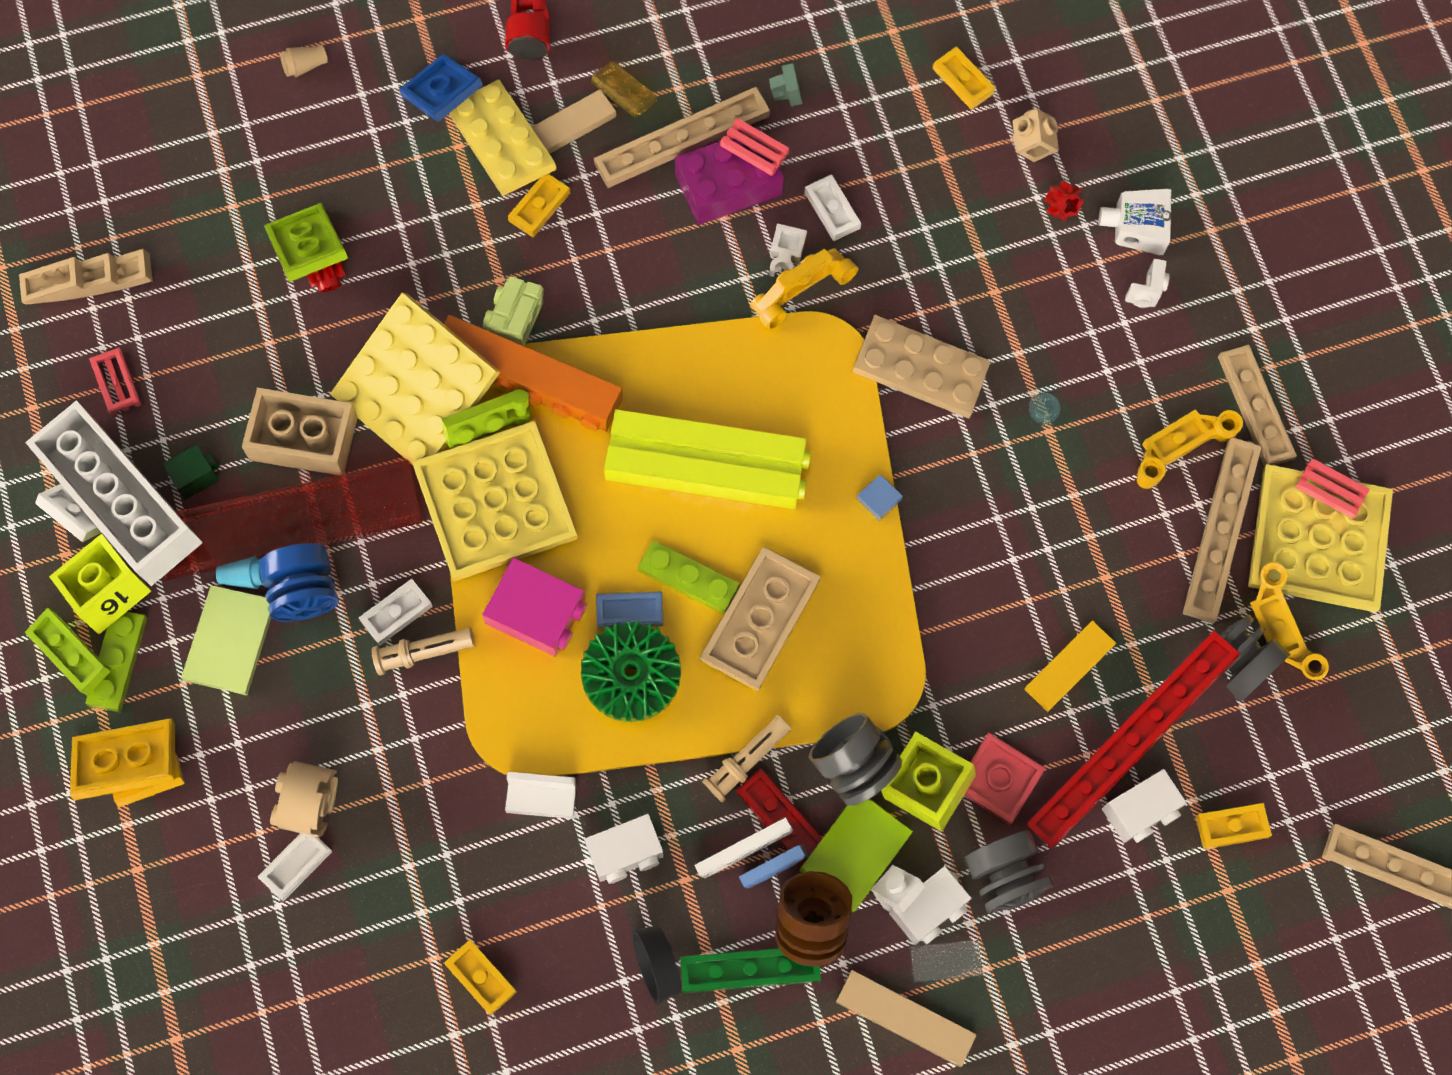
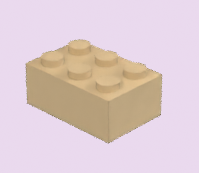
(299, 431)

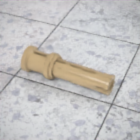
(407, 657)
(735, 769)

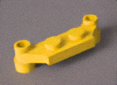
(797, 280)
(1181, 439)
(1279, 624)

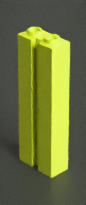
(706, 459)

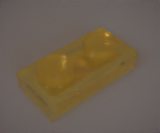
(623, 89)

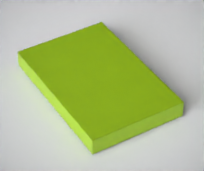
(305, 242)
(859, 848)

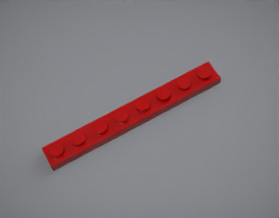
(1133, 739)

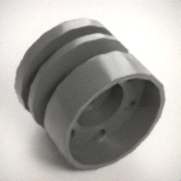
(1254, 661)
(855, 759)
(1008, 871)

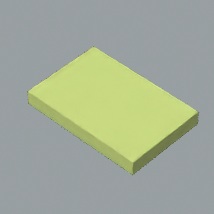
(228, 640)

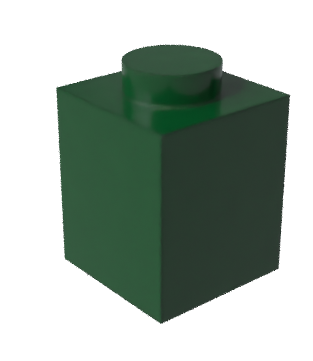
(191, 471)

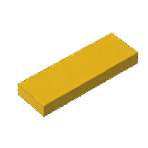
(1070, 666)

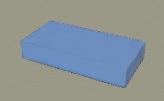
(632, 607)
(774, 866)

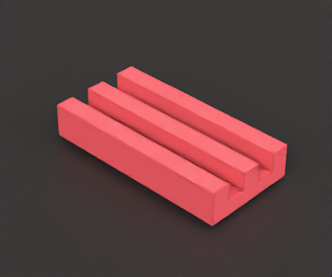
(756, 145)
(123, 403)
(1333, 486)

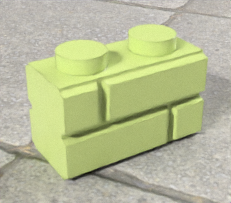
(515, 310)

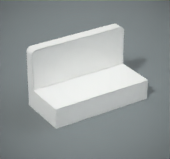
(541, 795)

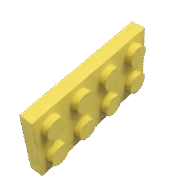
(502, 138)

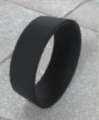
(656, 963)

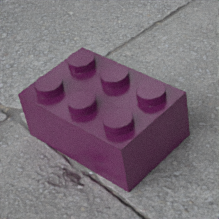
(722, 182)

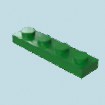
(743, 970)

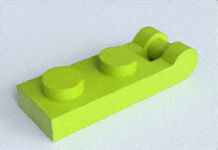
(487, 418)

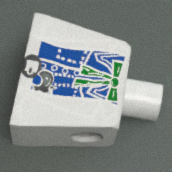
(1140, 220)

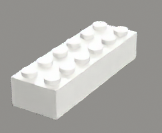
(113, 493)

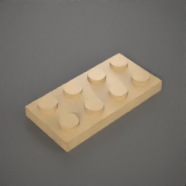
(921, 366)
(760, 619)

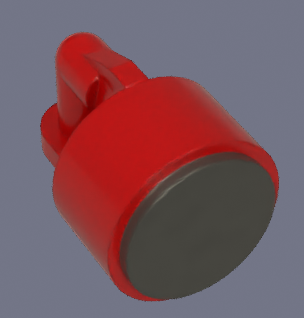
(527, 32)

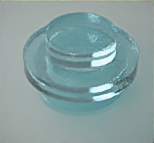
(1044, 408)

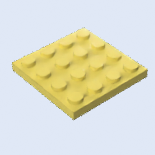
(413, 378)
(494, 501)
(1321, 548)

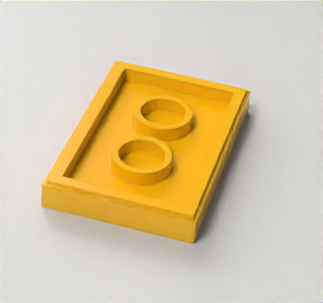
(122, 759)

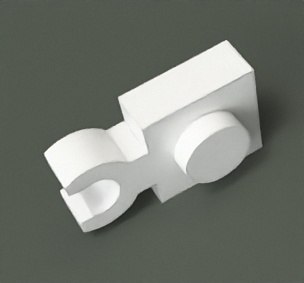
(786, 247)

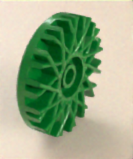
(627, 648)

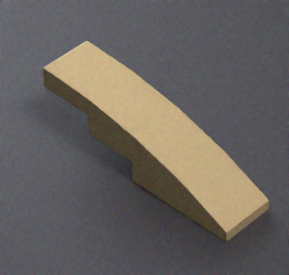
(85, 278)

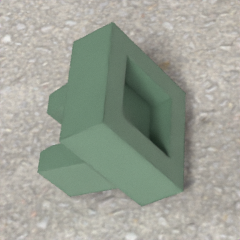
(786, 86)

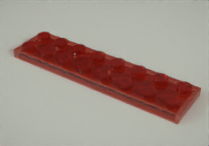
(299, 514)

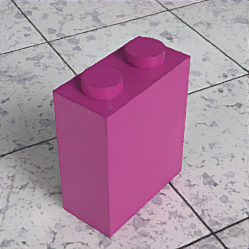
(535, 607)

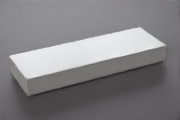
(744, 848)

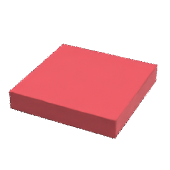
(1002, 778)

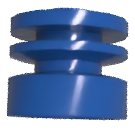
(298, 582)

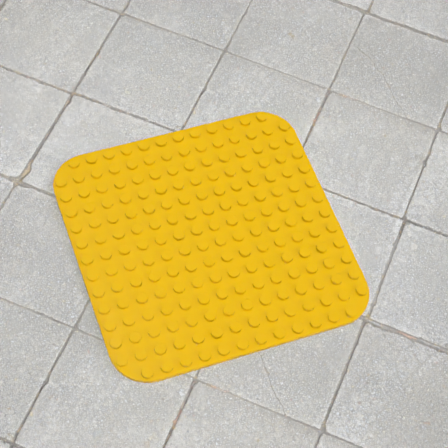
(855, 638)

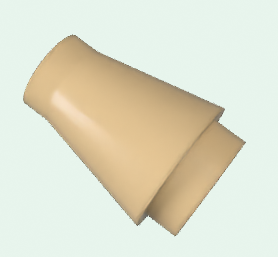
(302, 59)

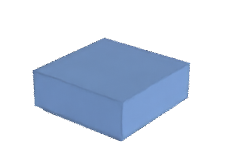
(879, 497)

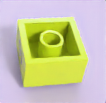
(99, 584)
(929, 781)

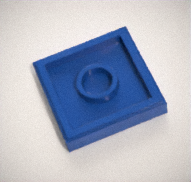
(440, 87)

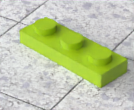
(688, 577)
(67, 651)
(119, 655)

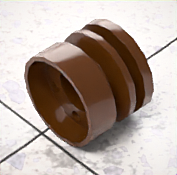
(813, 918)

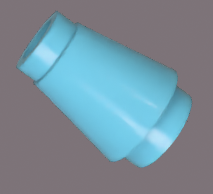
(240, 573)

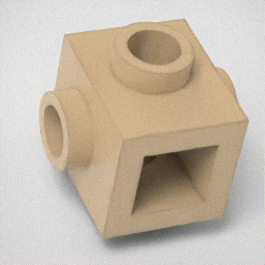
(1035, 135)

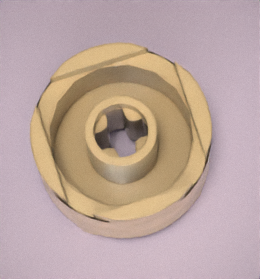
(304, 798)

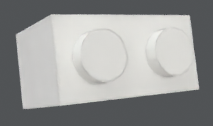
(1145, 806)
(624, 849)
(935, 904)

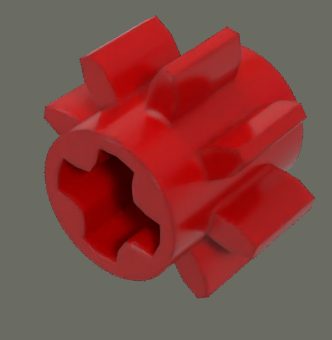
(1063, 200)
(327, 278)

